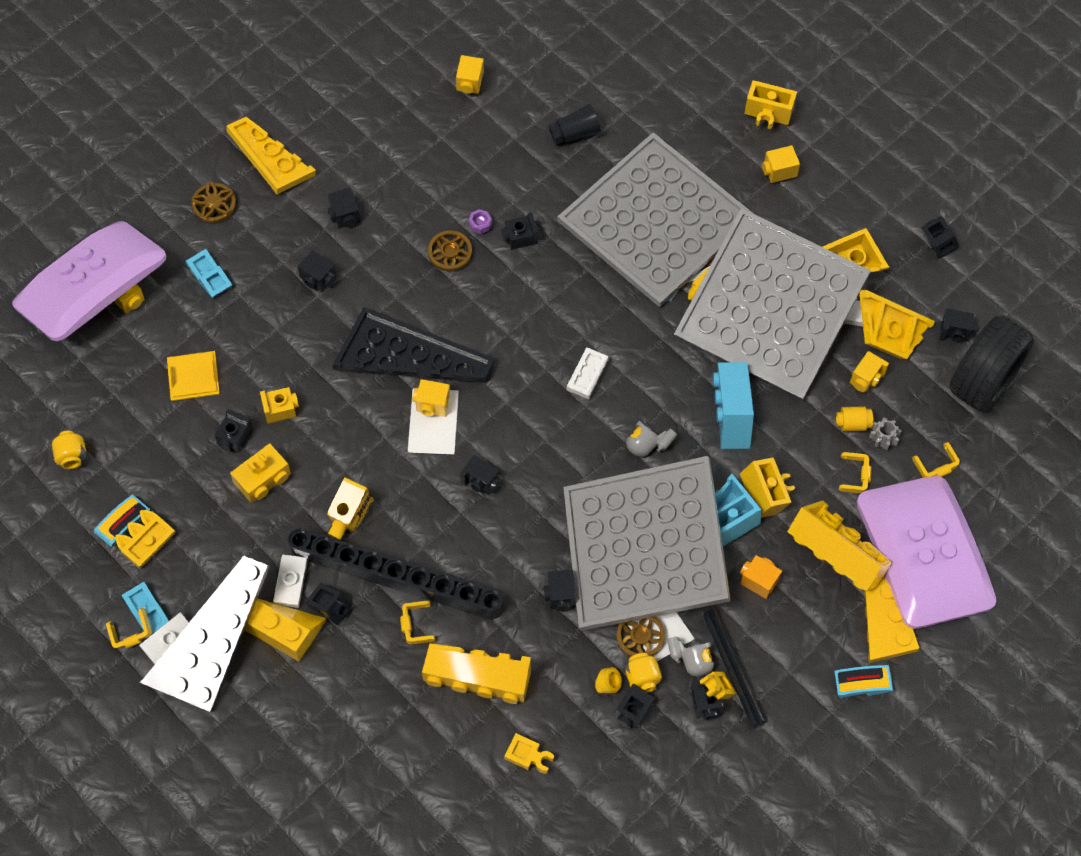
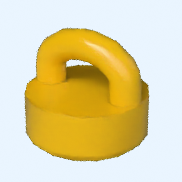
(608, 681)

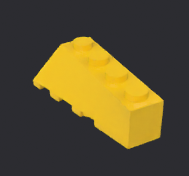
(859, 249)
(839, 545)
(284, 627)
(477, 672)

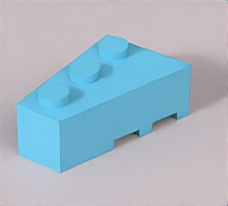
(734, 405)
(736, 510)

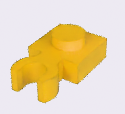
(718, 685)
(525, 751)

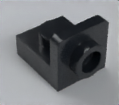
(329, 603)
(701, 701)

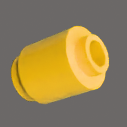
(854, 418)

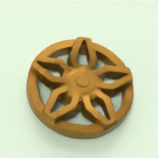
(213, 202)
(450, 251)
(641, 636)

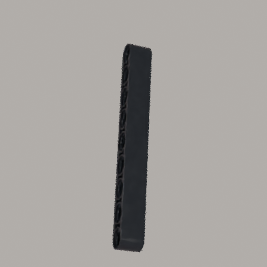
(403, 582)

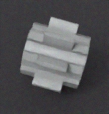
(885, 440)

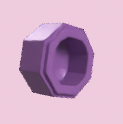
(480, 221)

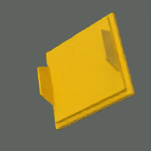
(193, 376)

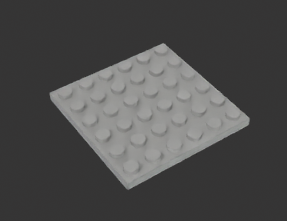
(653, 218)
(772, 303)
(646, 544)

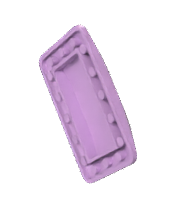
(88, 279)
(932, 552)

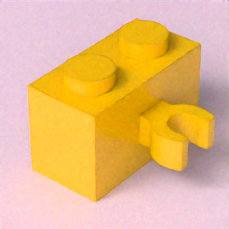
(770, 103)
(261, 473)
(767, 486)

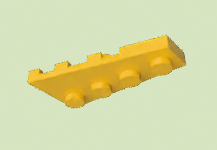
(268, 156)
(886, 631)

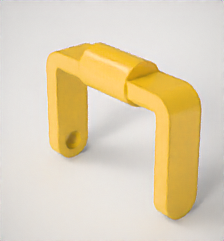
(940, 471)
(865, 473)
(406, 623)
(134, 639)

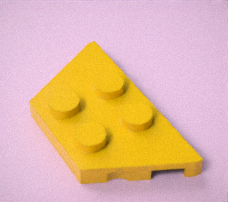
(890, 325)

